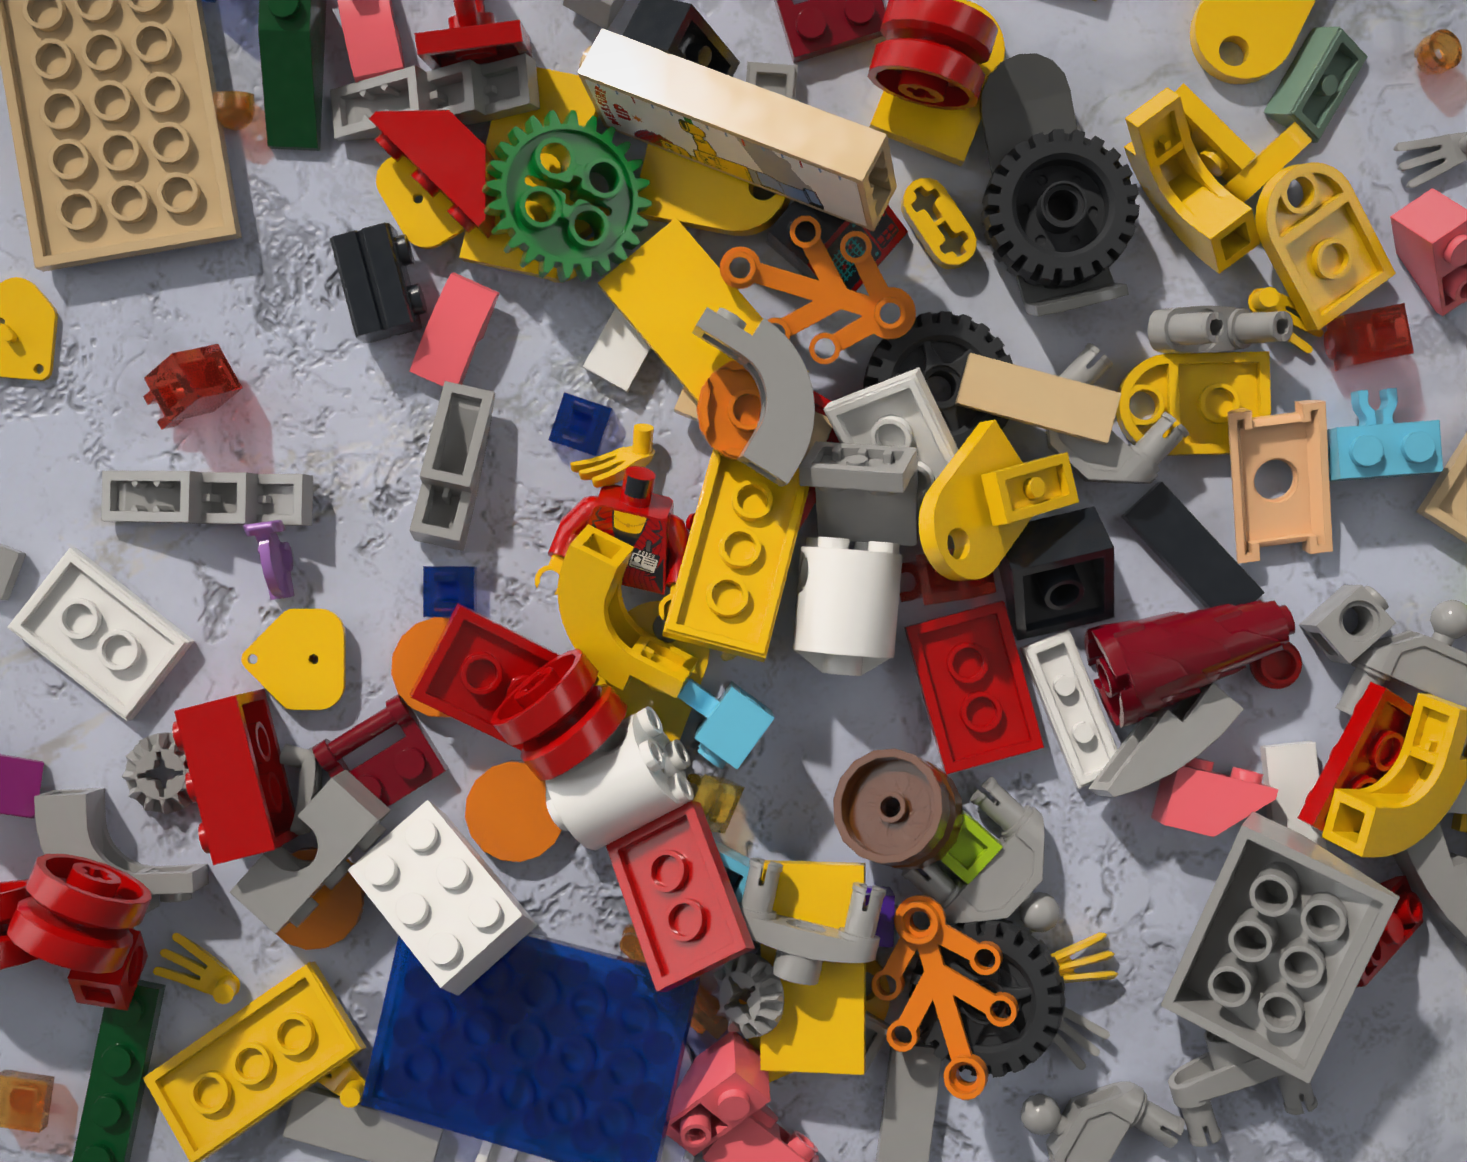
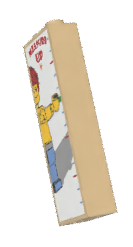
(740, 129)

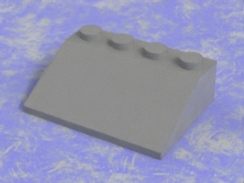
(1279, 947)

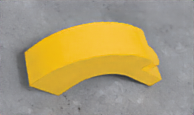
(1183, 189)
(601, 625)
(1412, 793)

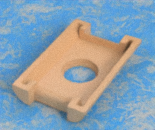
(1305, 508)

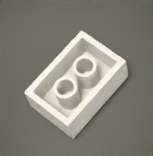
(442, 898)

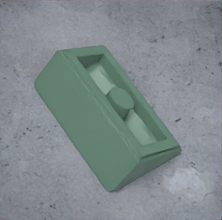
(1316, 81)

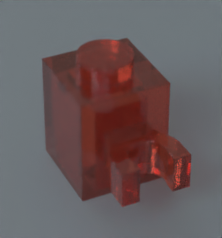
(1368, 337)
(191, 384)
(938, 589)

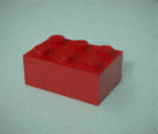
(235, 776)

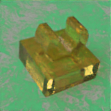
(718, 799)

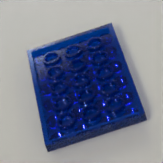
(538, 1055)

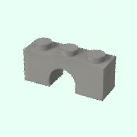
(282, 886)

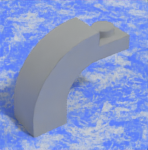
(783, 387)
(76, 825)

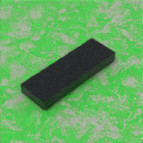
(1190, 550)

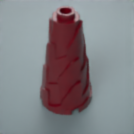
(1174, 654)

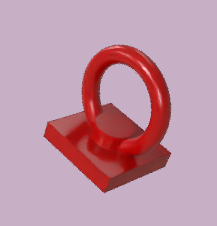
(472, 36)

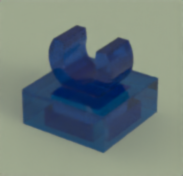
(580, 424)
(447, 587)

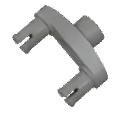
(1215, 329)
(805, 944)
(1224, 1071)

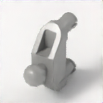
(1116, 460)
(1416, 660)
(1006, 879)
(1097, 1122)

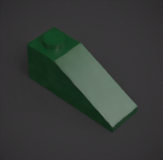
(292, 71)

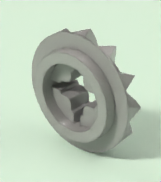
(149, 791)
(762, 1008)

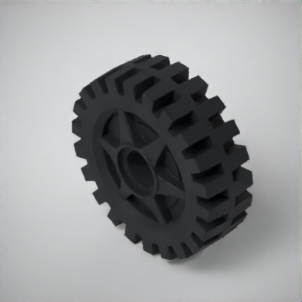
(1083, 178)
(940, 348)
(1025, 973)

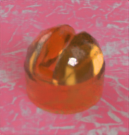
(1449, 48)
(234, 108)

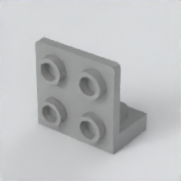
(864, 491)

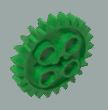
(579, 153)

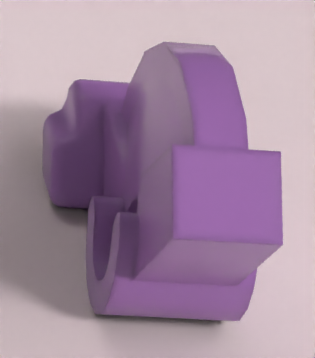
(274, 557)

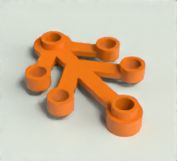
(828, 292)
(941, 985)

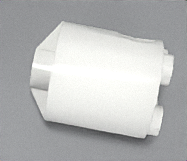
(847, 604)
(622, 783)

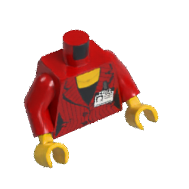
(636, 518)

